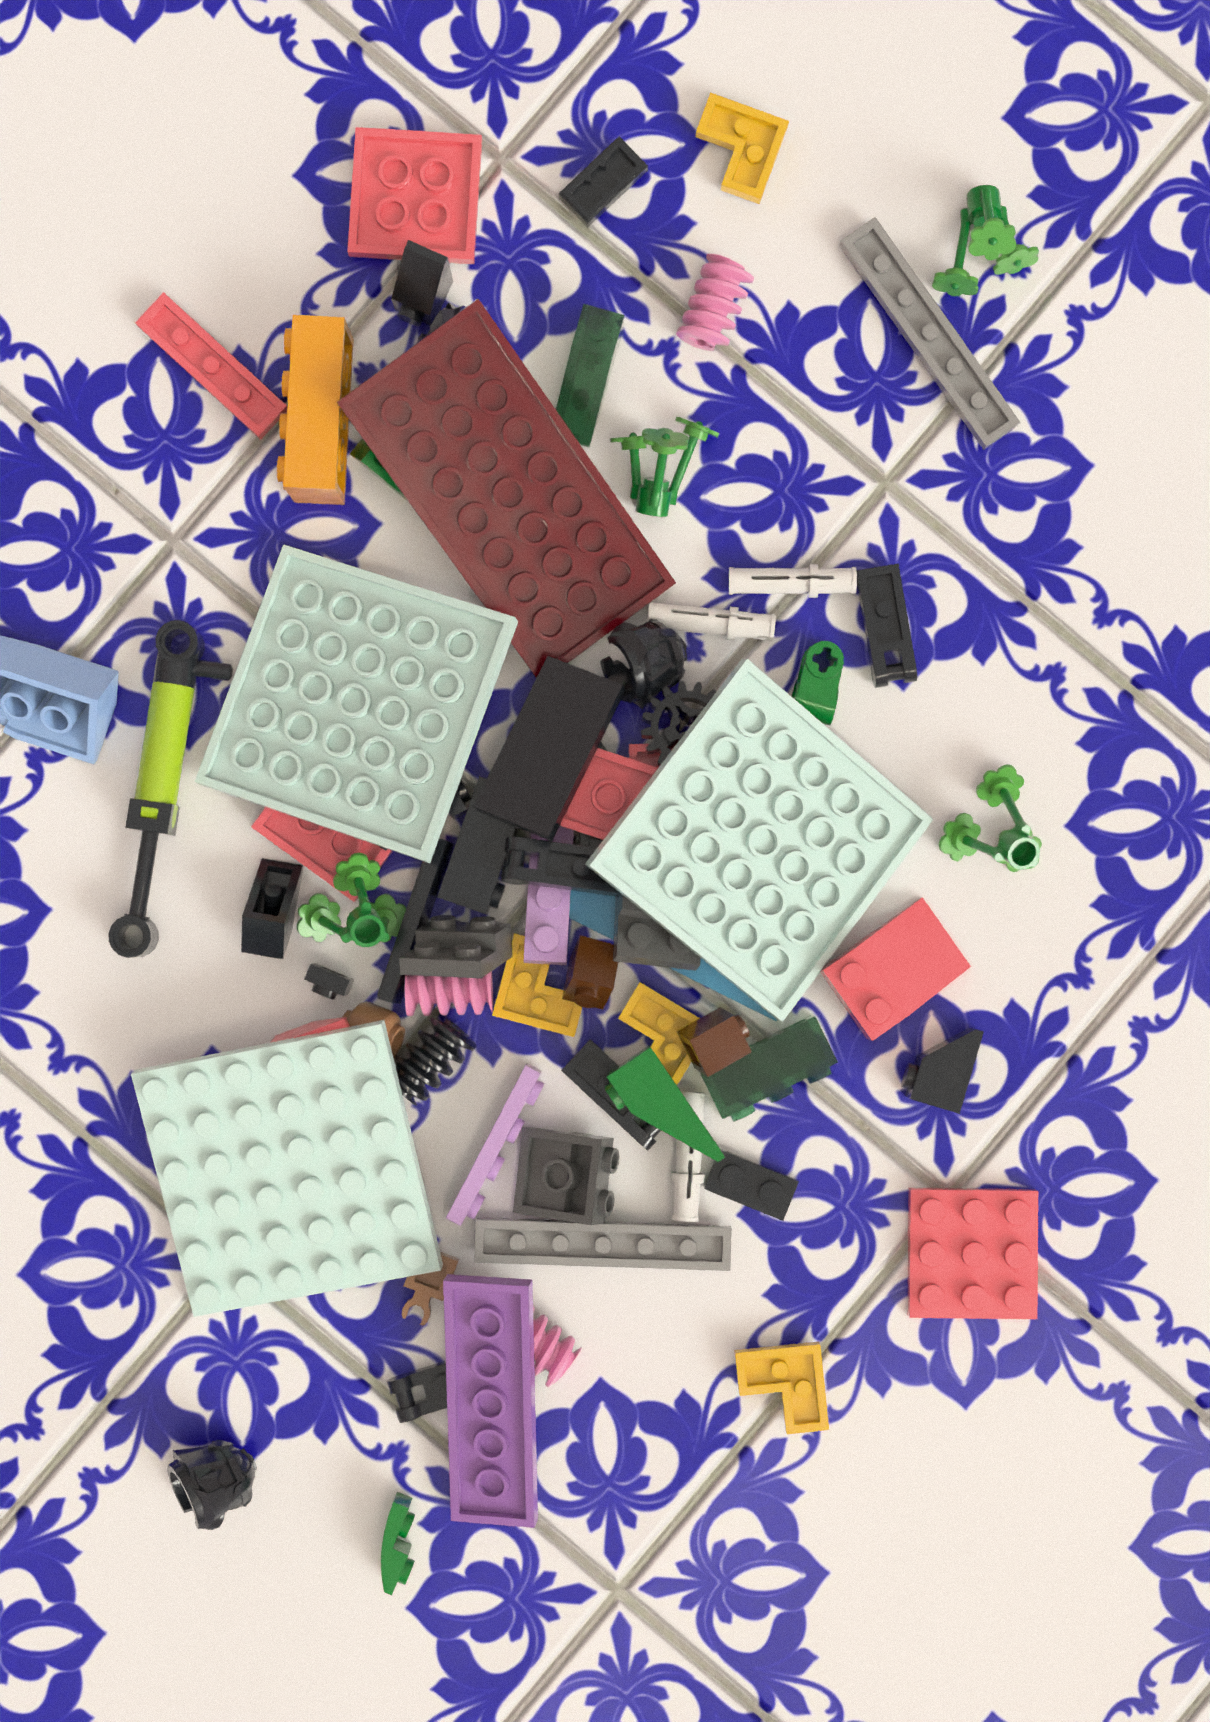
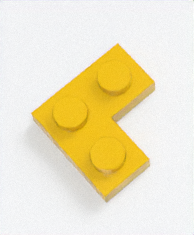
(751, 136)
(528, 1000)
(660, 1021)
(794, 1372)

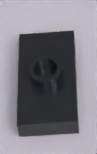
(603, 181)

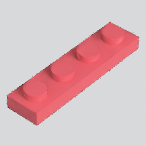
(211, 365)

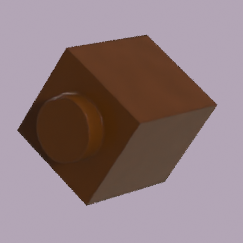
(590, 973)
(715, 1041)

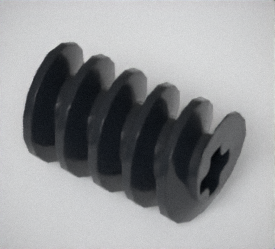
(431, 1058)

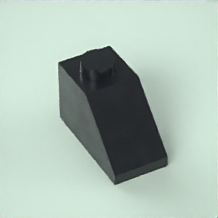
(421, 284)
(271, 909)
(943, 1071)

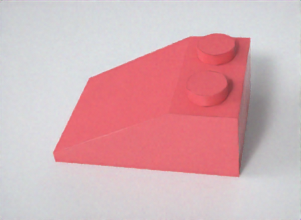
(895, 969)

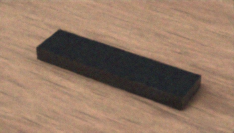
(415, 916)

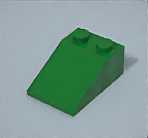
(655, 1098)

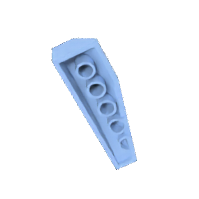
(55, 699)

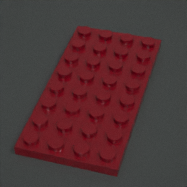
(506, 488)

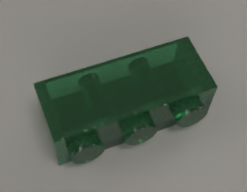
(771, 1069)

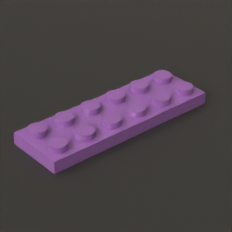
(491, 1400)

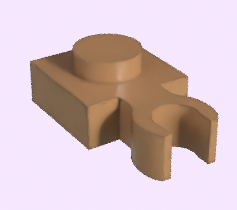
(428, 1286)

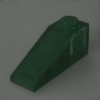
(589, 370)

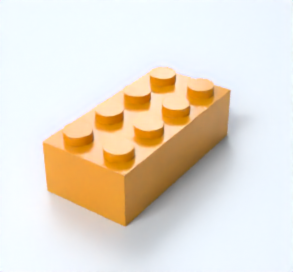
(314, 423)

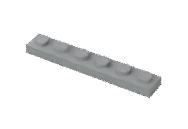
(929, 333)
(603, 1244)

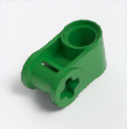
(817, 689)

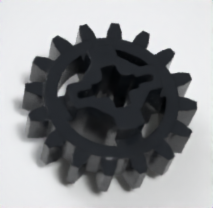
(675, 706)

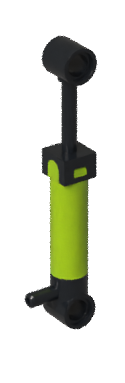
(160, 769)

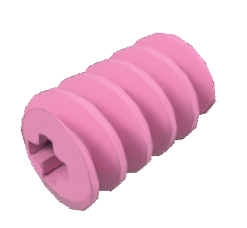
(713, 303)
(447, 990)
(549, 1352)

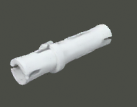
(793, 580)
(714, 621)
(688, 1176)

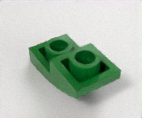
(394, 1552)

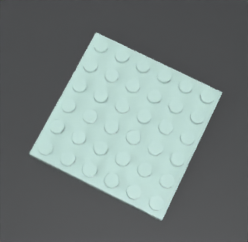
(357, 702)
(760, 840)
(288, 1168)

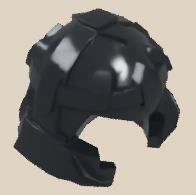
(654, 659)
(212, 1481)

